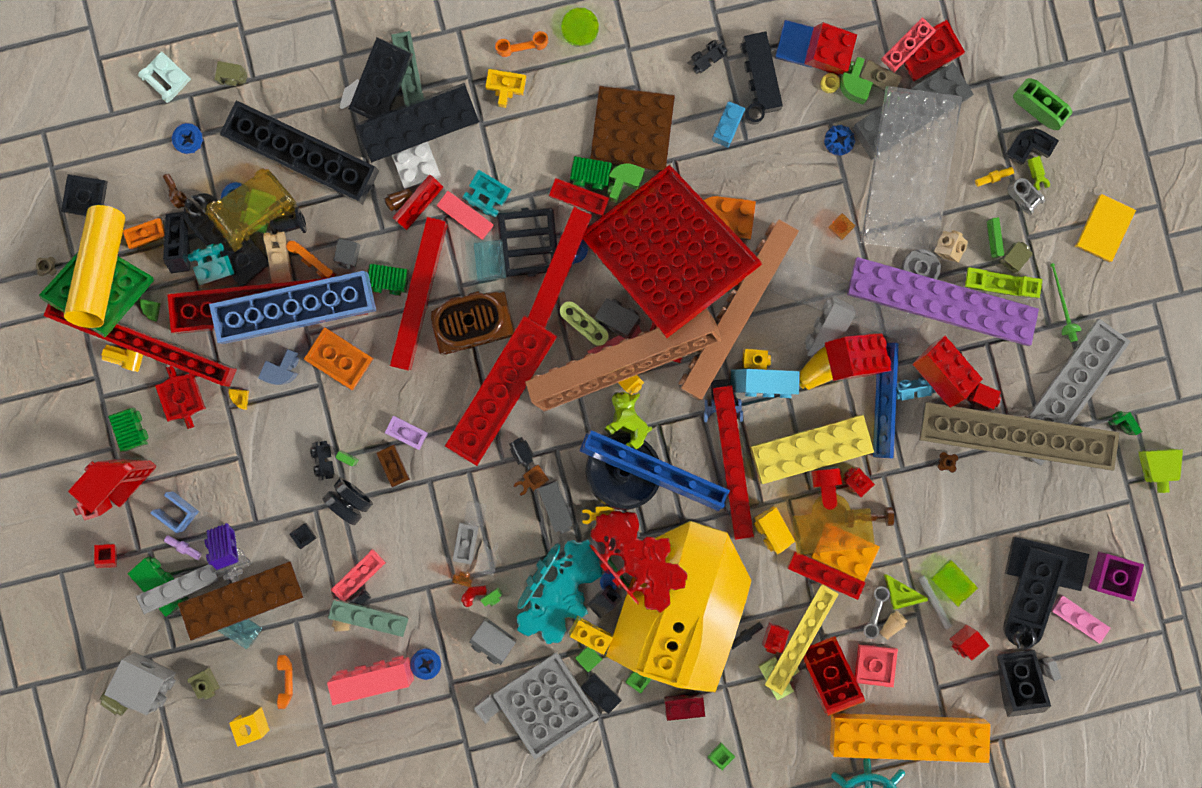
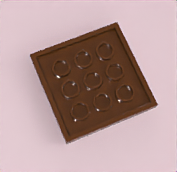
(632, 128)

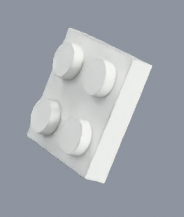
(416, 165)

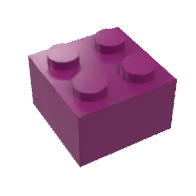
(1116, 576)

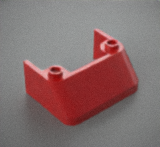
(110, 479)

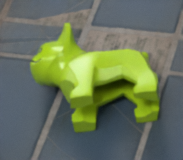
(627, 419)

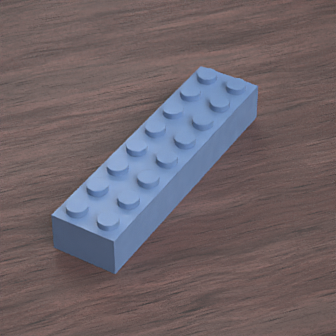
(292, 307)

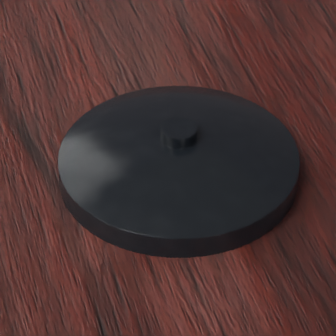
(617, 487)

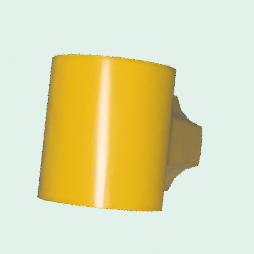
(125, 358)

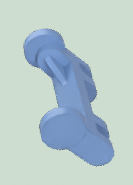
(709, 410)

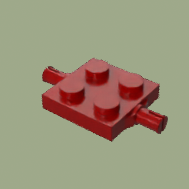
(180, 397)

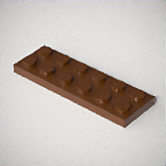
(240, 600)

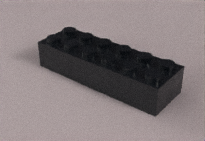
(417, 122)

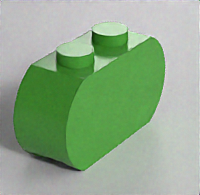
(1042, 104)

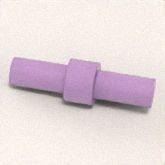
(182, 547)

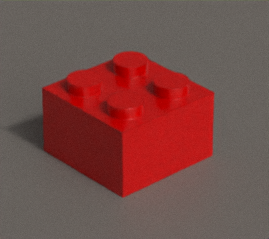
(830, 49)

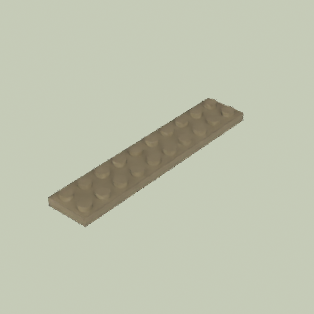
(1019, 436)

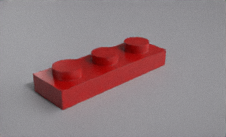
(578, 197)
(418, 202)

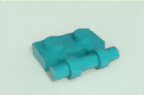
(491, 189)
(212, 270)

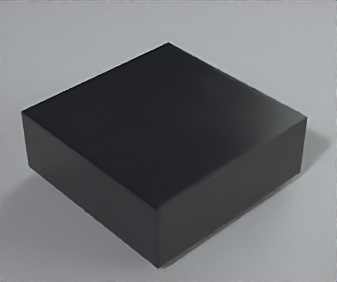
(303, 536)

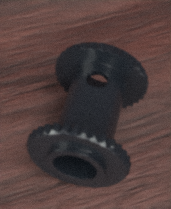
(289, 223)

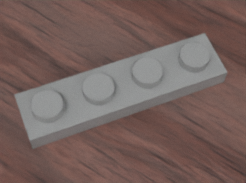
(176, 589)

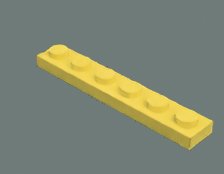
(801, 639)

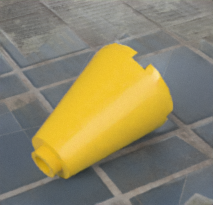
(816, 371)

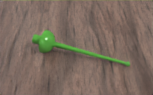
(1071, 328)

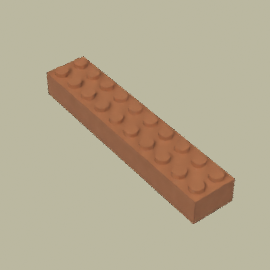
(740, 307)
(621, 362)

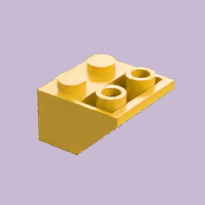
(774, 529)

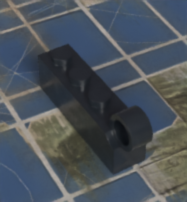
(762, 76)

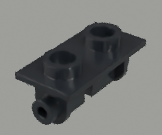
(713, 51)
(319, 453)

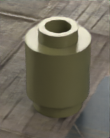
(112, 705)

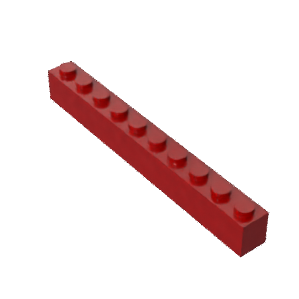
(158, 350)

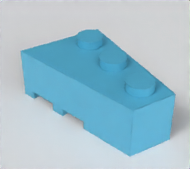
(765, 382)

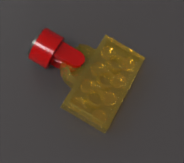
(832, 522)

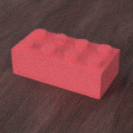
(370, 680)

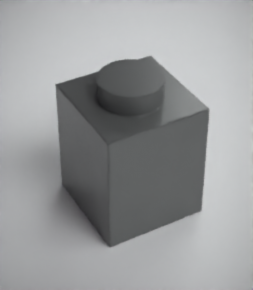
(346, 253)

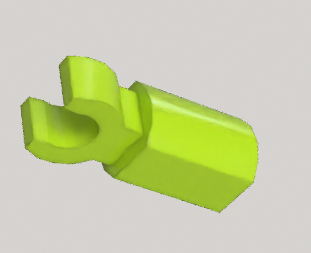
(1037, 172)

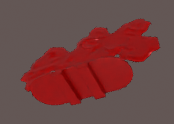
(641, 558)

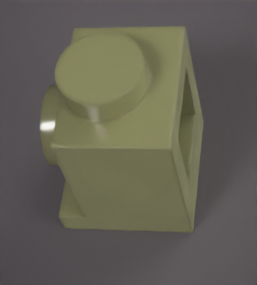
(230, 74)
(207, 678)

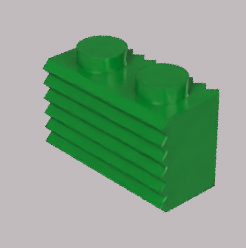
(590, 173)
(388, 279)
(128, 429)

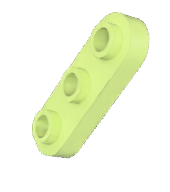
(575, 321)

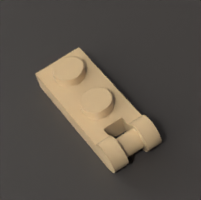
(278, 257)

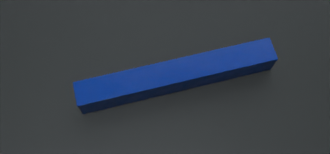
(654, 470)

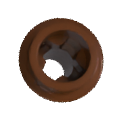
(397, 199)

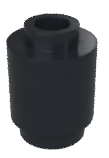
(521, 451)

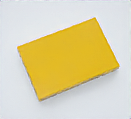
(1105, 228)

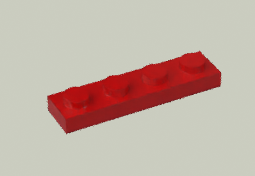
(826, 575)

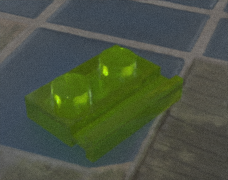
(954, 583)

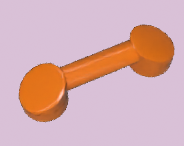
(539, 42)
(284, 699)

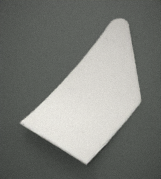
(348, 94)

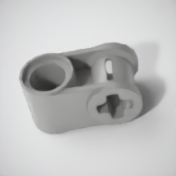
(1028, 198)

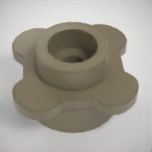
(40, 266)

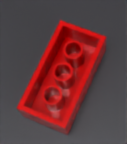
(857, 356)

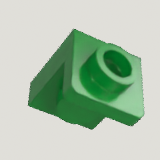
(1127, 421)

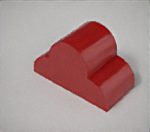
(832, 677)

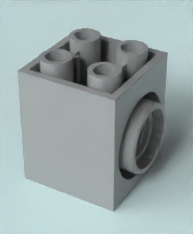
(140, 684)

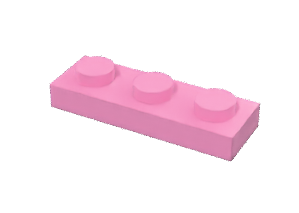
(1080, 619)

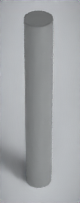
(935, 602)

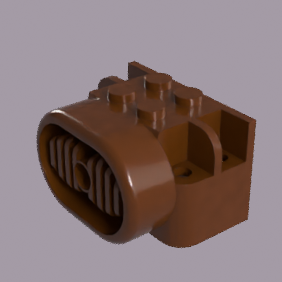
(490, 324)

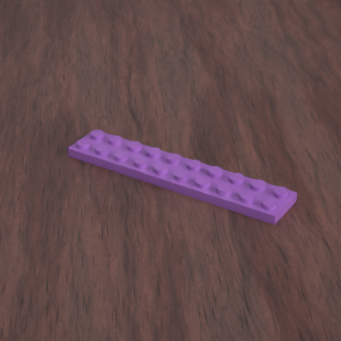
(942, 301)

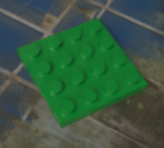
(126, 289)

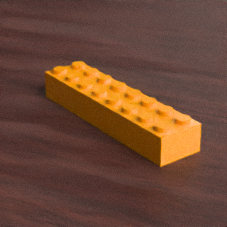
(910, 737)

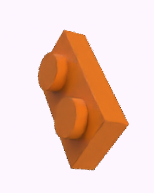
(144, 233)

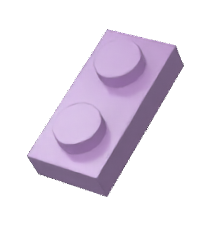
(406, 432)

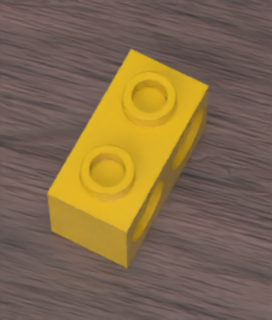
(590, 635)

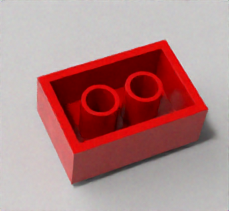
(947, 371)

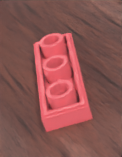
(901, 52)

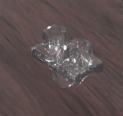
(232, 571)

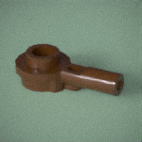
(176, 197)

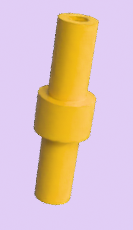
(994, 176)

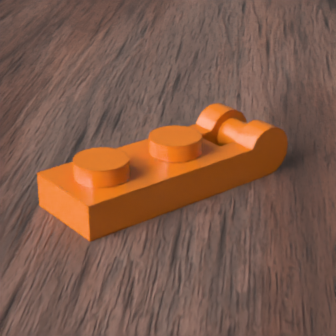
(309, 259)

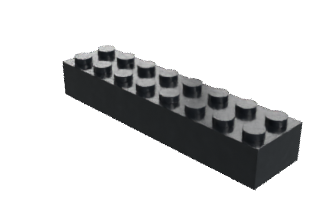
(299, 152)

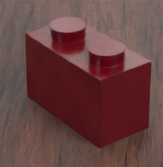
(684, 706)

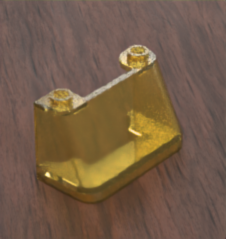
(250, 207)

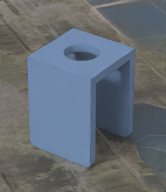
(170, 522)

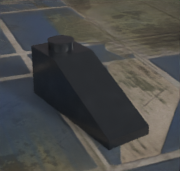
(176, 243)

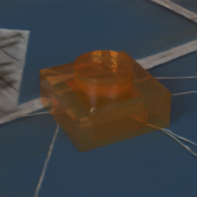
(841, 226)
(463, 578)

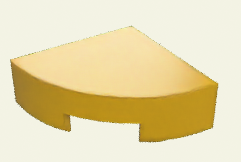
(239, 398)

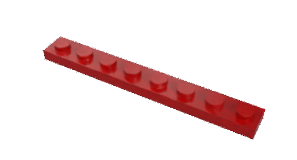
(733, 462)

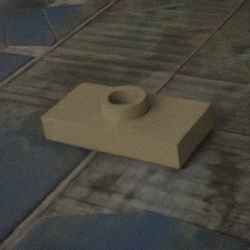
(880, 76)

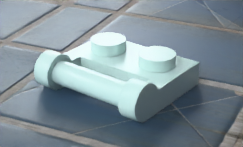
(169, 72)

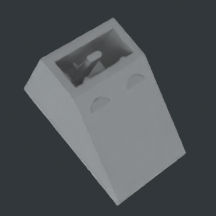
(832, 323)

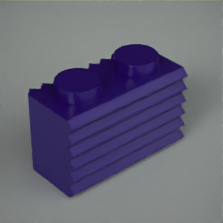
(221, 546)

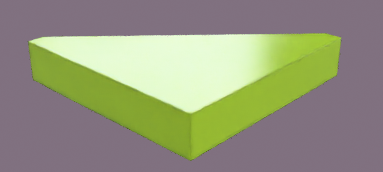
(902, 595)

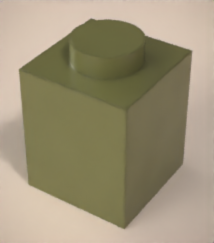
(1016, 256)

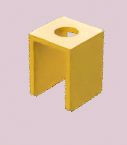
(255, 721)

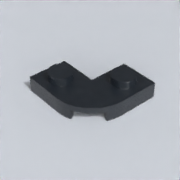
(1031, 140)

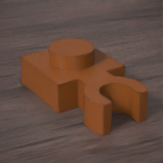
(533, 478)

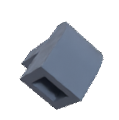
(282, 373)

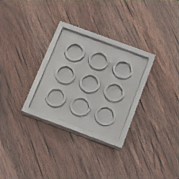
(545, 705)

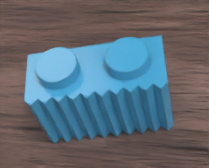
(728, 124)

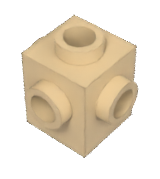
(951, 246)

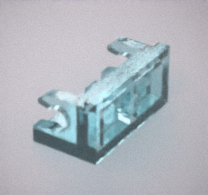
(242, 633)

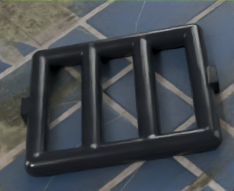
(504, 235)

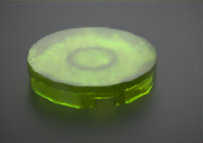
(580, 27)

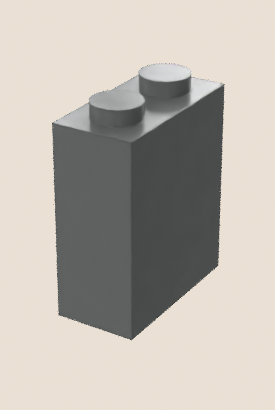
(556, 507)

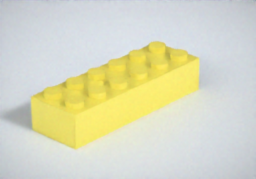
(811, 449)

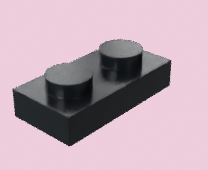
(601, 693)

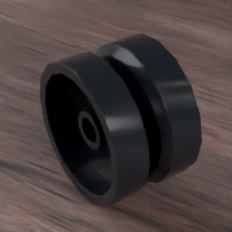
(347, 501)

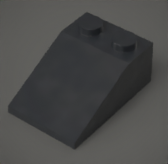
(1022, 684)

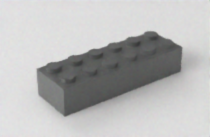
(945, 81)

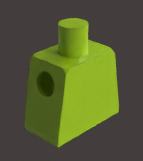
(1161, 467)

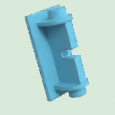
(907, 388)

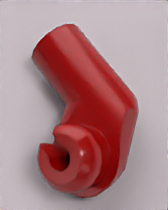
(471, 593)

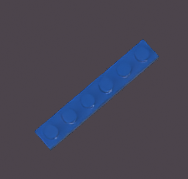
(886, 407)

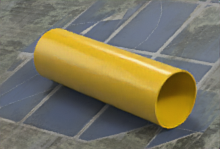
(95, 267)

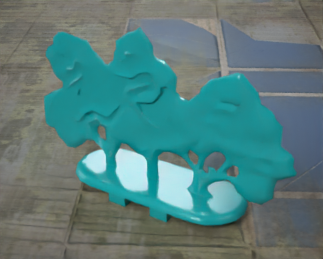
(560, 597)

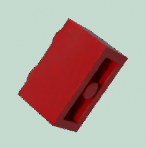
(968, 643)

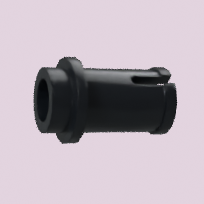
(360, 598)

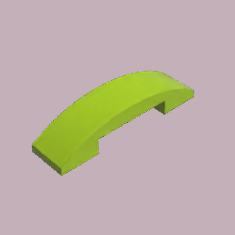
(1002, 283)

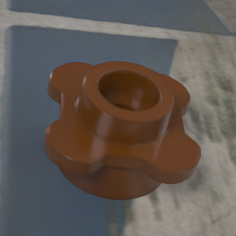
(944, 457)

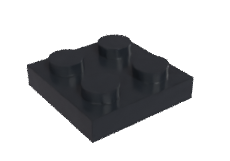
(82, 193)

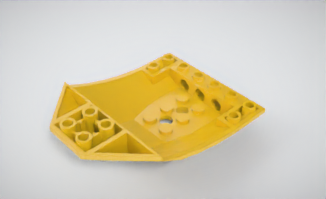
(706, 607)

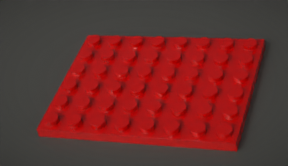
(670, 250)

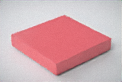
(876, 665)

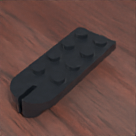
(245, 262)
(1034, 597)

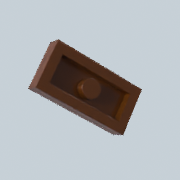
(393, 466)

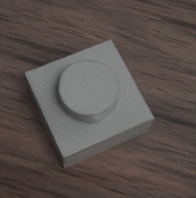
(1050, 669)

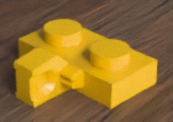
(505, 85)

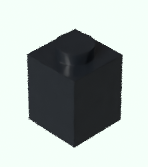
(604, 601)

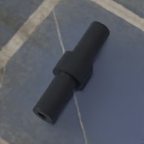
(746, 635)

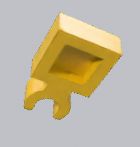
(599, 510)

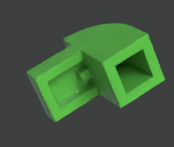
(852, 85)
(627, 175)

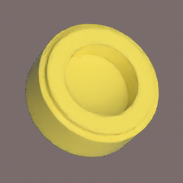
(830, 83)

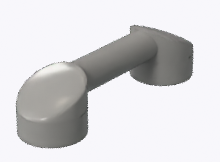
(881, 595)

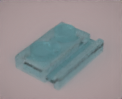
(489, 260)

